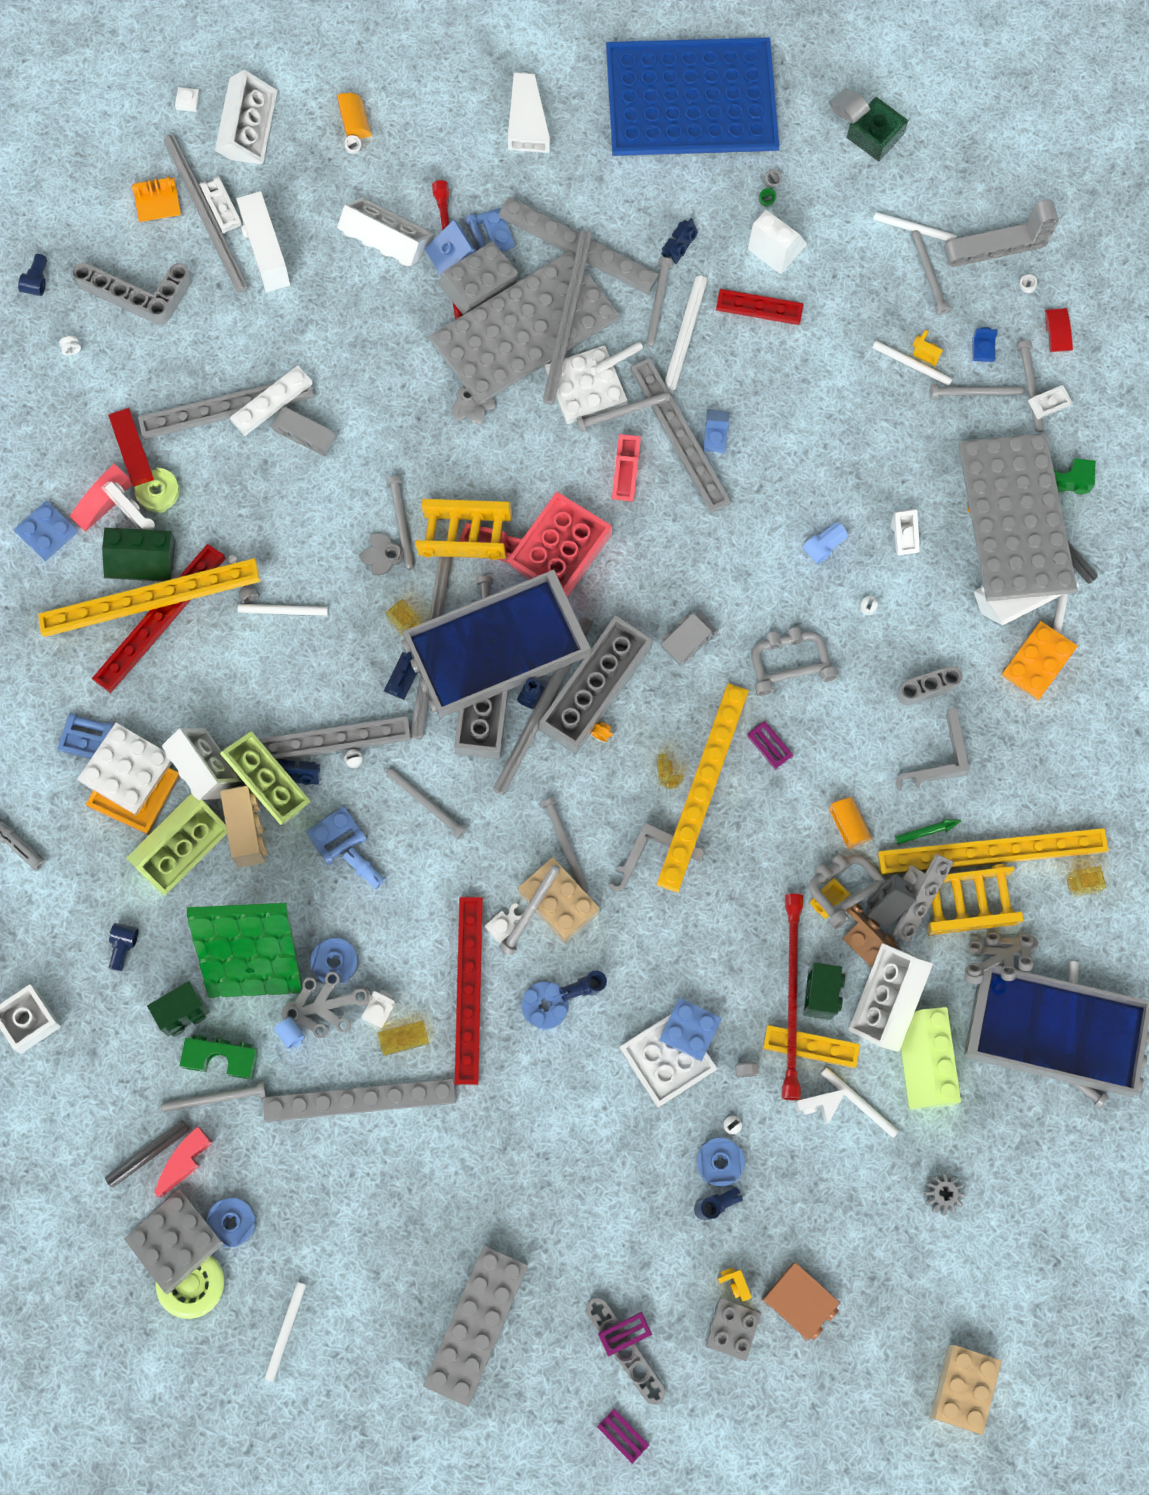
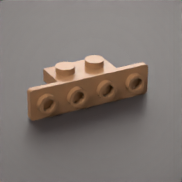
(867, 936)

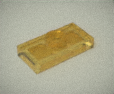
(403, 1038)

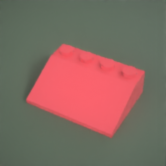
(561, 540)

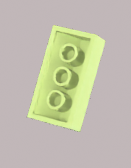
(265, 778)
(178, 844)
(930, 1061)

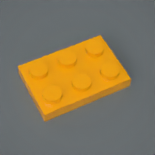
(1039, 660)

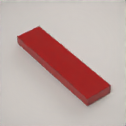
(759, 306)
(131, 447)

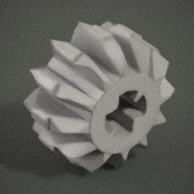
(938, 1200)

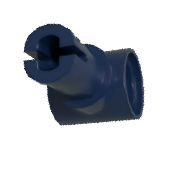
(34, 281)
(530, 693)
(122, 939)
(583, 986)
(718, 1204)

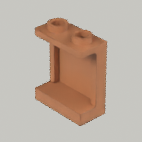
(801, 1302)

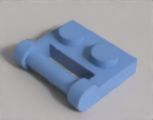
(495, 227)
(82, 743)
(332, 829)

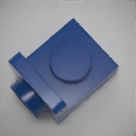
(984, 344)

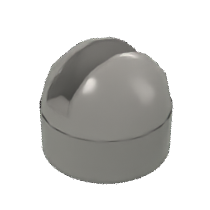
(775, 176)

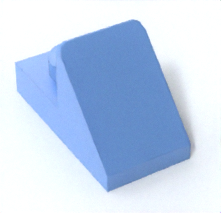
(716, 431)

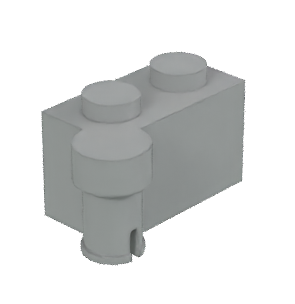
(688, 637)

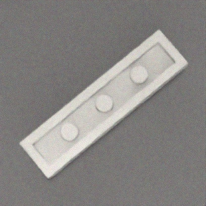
(271, 400)

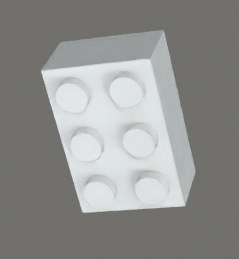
(200, 763)

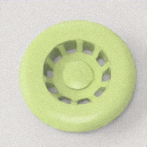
(192, 1288)

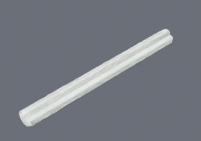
(685, 332)

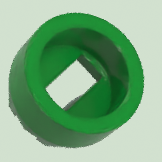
(765, 193)

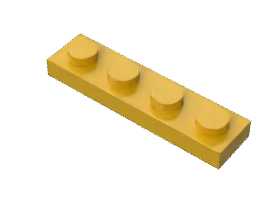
(813, 1047)

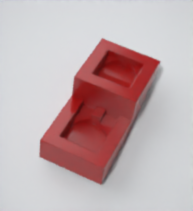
(1059, 330)

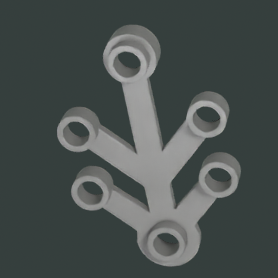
(1023, 944)
(322, 1006)

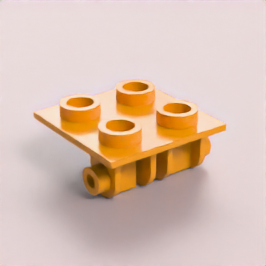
(156, 199)

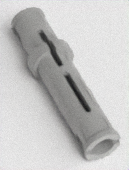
(9, 836)

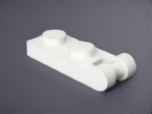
(220, 205)
(128, 507)

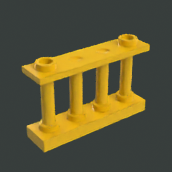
(464, 510)
(985, 918)

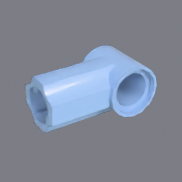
(821, 546)
(289, 1033)

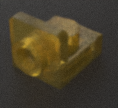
(665, 768)

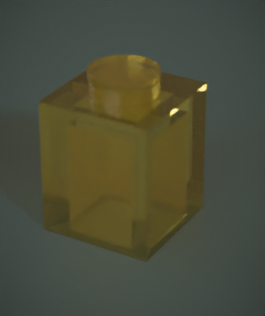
(402, 617)
(1086, 881)

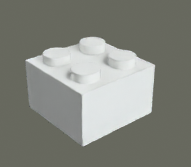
(26, 1019)

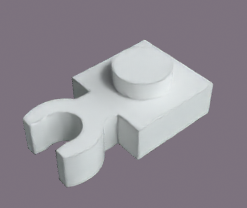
(502, 925)

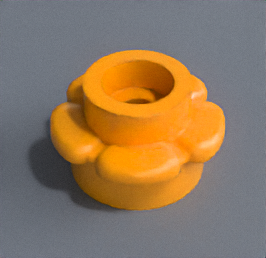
(602, 731)

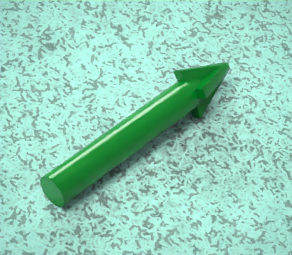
(946, 825)

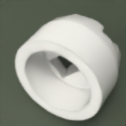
(350, 141)
(1024, 281)
(864, 602)
(353, 761)
(736, 1129)

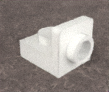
(379, 1009)

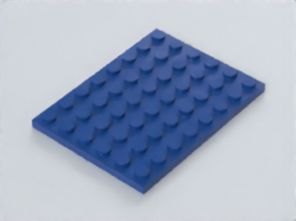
(691, 96)

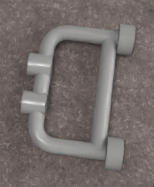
(794, 637)
(841, 864)

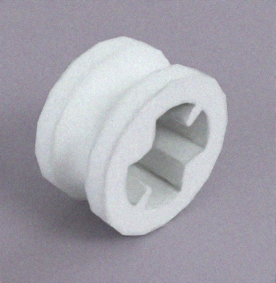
(69, 345)

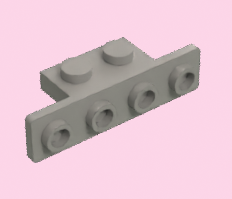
(925, 889)

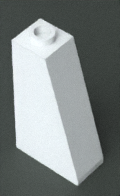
(527, 119)

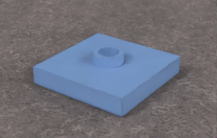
(449, 247)

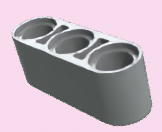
(849, 105)
(303, 431)
(937, 678)

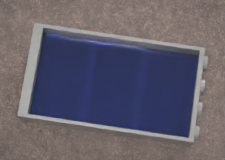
(495, 644)
(1060, 1031)

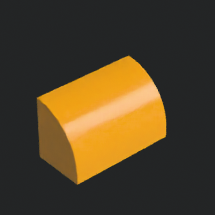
(353, 115)
(850, 822)

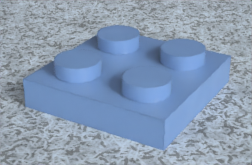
(45, 530)
(690, 1029)

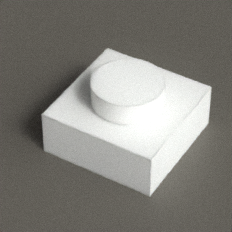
(187, 99)

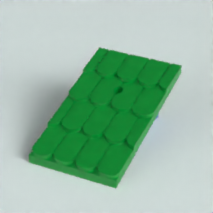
(245, 949)

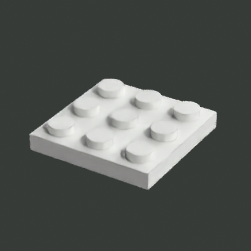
(583, 393)
(125, 769)
(662, 1068)

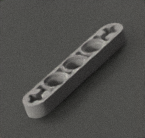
(636, 1357)

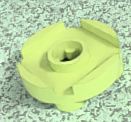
(163, 500)

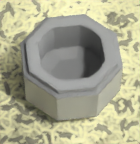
(746, 1069)

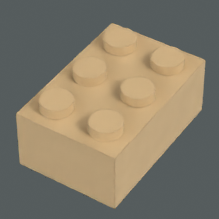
(244, 826)
(565, 904)
(965, 1389)

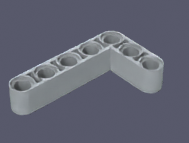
(1005, 241)
(133, 294)

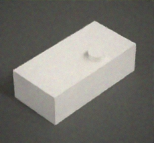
(263, 241)

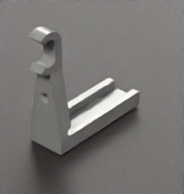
(946, 771)
(656, 835)

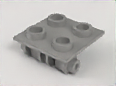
(733, 1329)

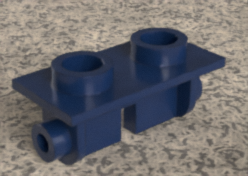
(684, 235)
(401, 677)
(305, 774)

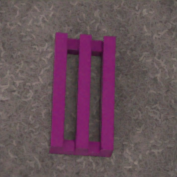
(788, 754)
(606, 1343)
(638, 1452)

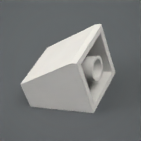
(775, 242)

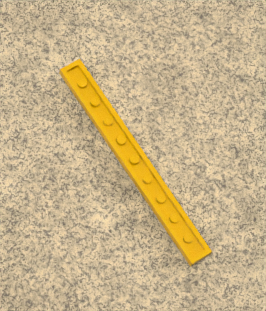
(149, 597)
(702, 788)
(996, 851)

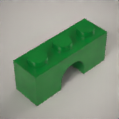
(1079, 478)
(198, 1053)

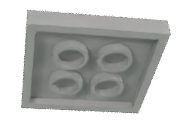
(173, 1241)

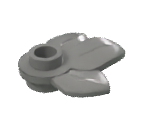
(469, 408)
(378, 554)

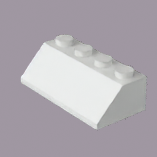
(246, 118)
(384, 231)
(1008, 610)
(890, 997)

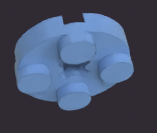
(326, 951)
(539, 1017)
(709, 1153)
(245, 1221)

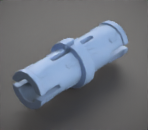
(363, 868)

